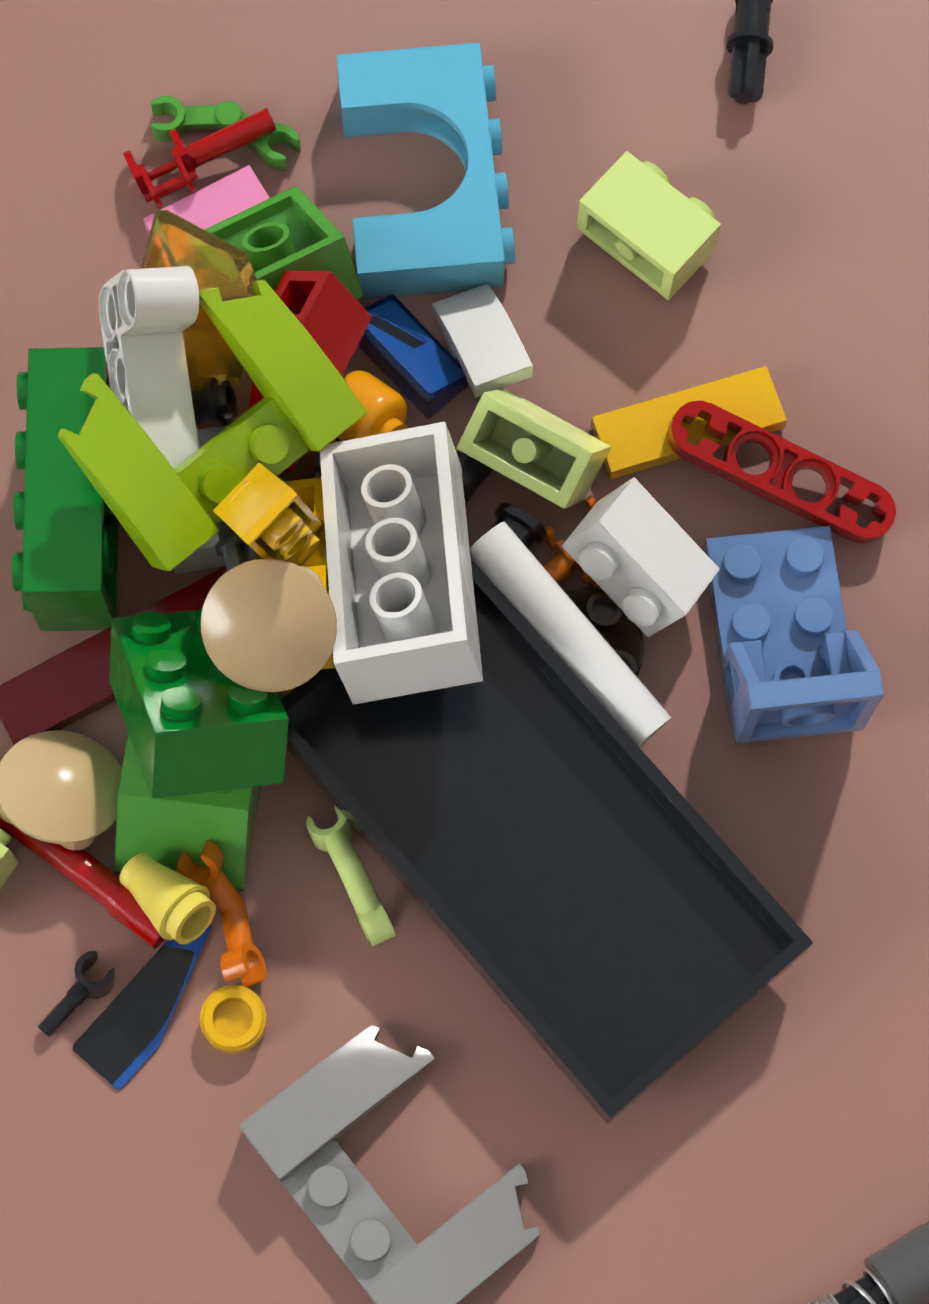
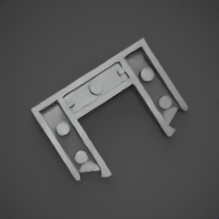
(299, 1144)

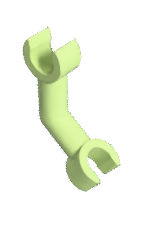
(354, 876)

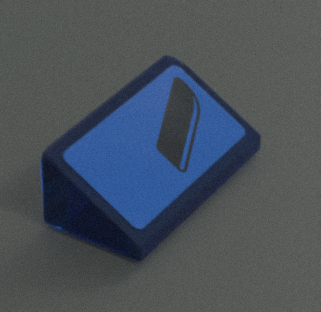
(411, 356)

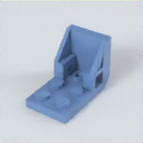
(786, 638)

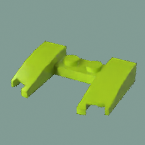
(301, 411)

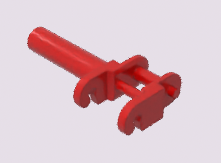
(198, 154)

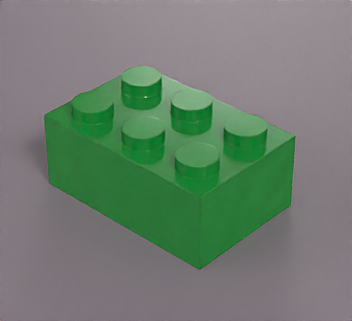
(187, 717)

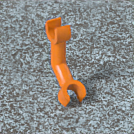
(242, 956)

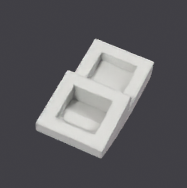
(482, 339)

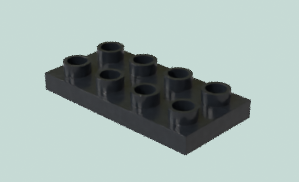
(551, 856)

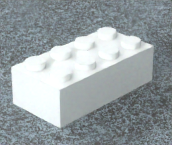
(399, 564)

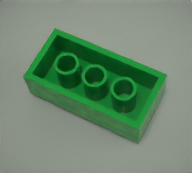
(67, 527)

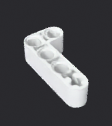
(146, 355)

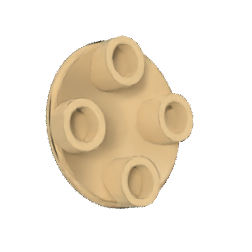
(269, 625)
(60, 788)

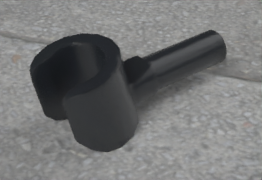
(78, 993)

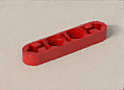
(785, 462)

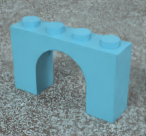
(444, 96)

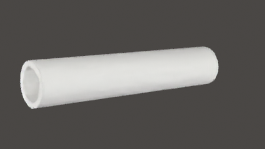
(568, 632)

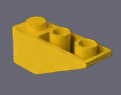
(271, 517)

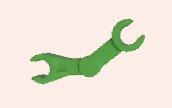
(216, 118)

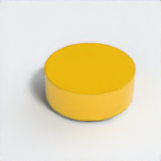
(233, 1019)

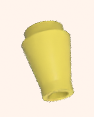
(170, 900)

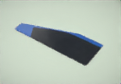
(140, 1014)

